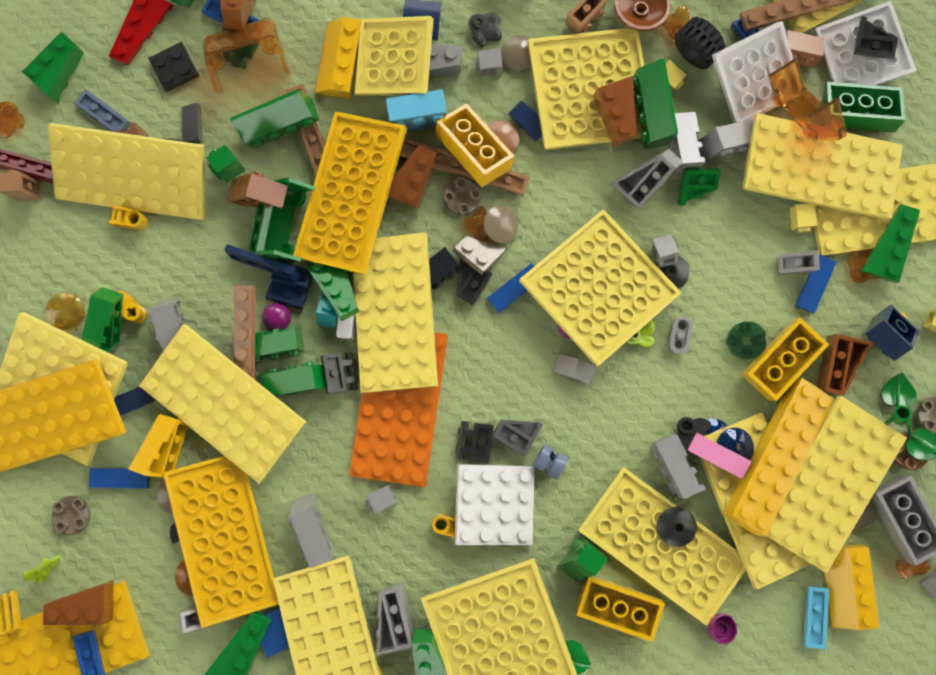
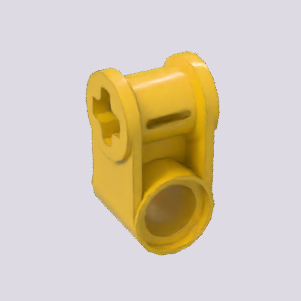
(124, 218)
(131, 306)
(449, 529)

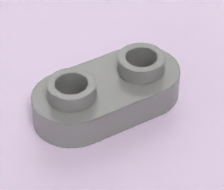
(682, 336)

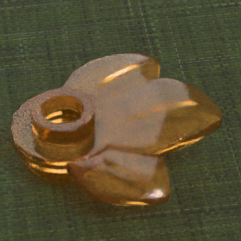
(677, 20)
(10, 120)
(476, 224)
(856, 262)

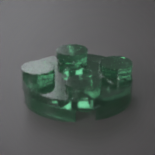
(757, 339)

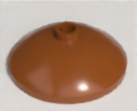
(652, 17)

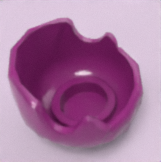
(276, 316)
(722, 629)

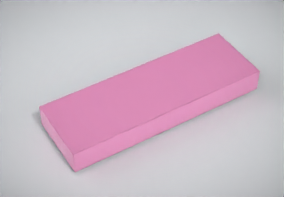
(719, 455)

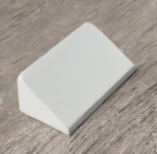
(347, 328)

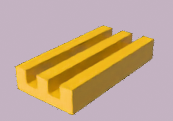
(6, 613)

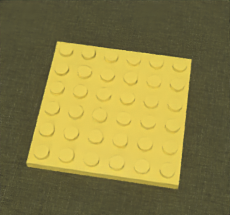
(567, 76)
(599, 287)
(44, 349)
(499, 625)

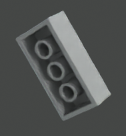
(907, 518)

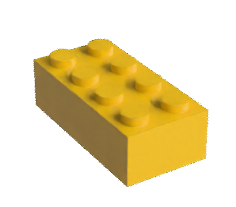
(474, 145)
(785, 359)
(619, 607)

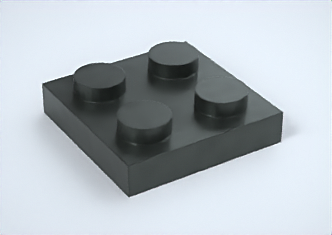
(173, 67)

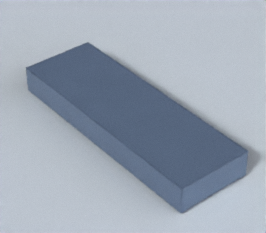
(101, 112)

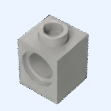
(489, 62)
(665, 251)
(381, 499)

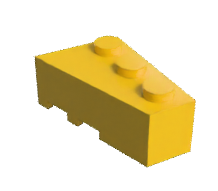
(161, 447)

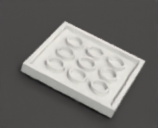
(859, 69)
(745, 71)
(494, 505)

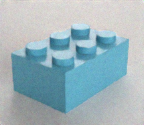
(417, 110)

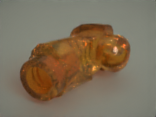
(906, 570)

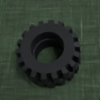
(698, 42)

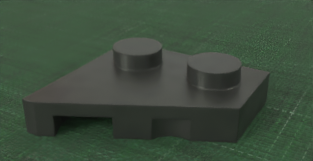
(874, 41)

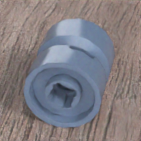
(550, 461)

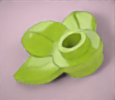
(643, 336)
(41, 572)

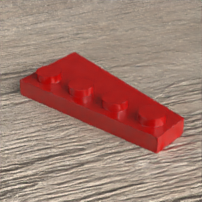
(137, 27)

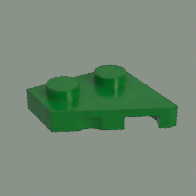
(697, 183)

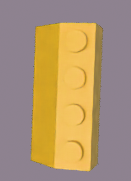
(339, 58)
(852, 590)

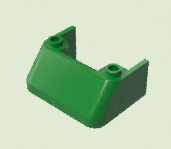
(274, 224)

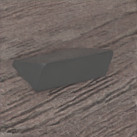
(192, 123)

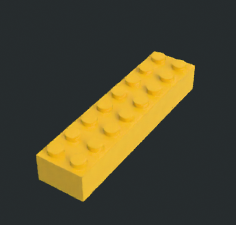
(778, 457)

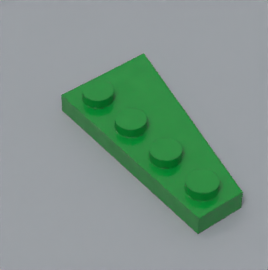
(892, 248)
(336, 288)
(243, 647)

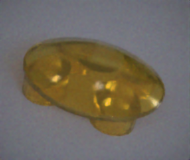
(65, 310)

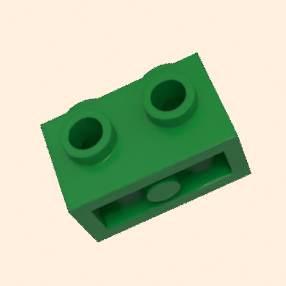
(224, 163)

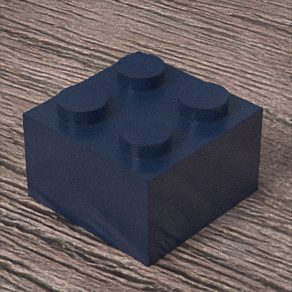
(892, 332)

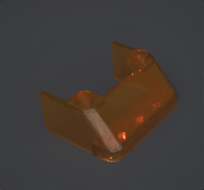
(261, 32)
(816, 120)

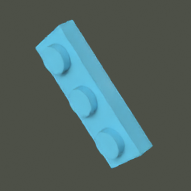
(816, 617)

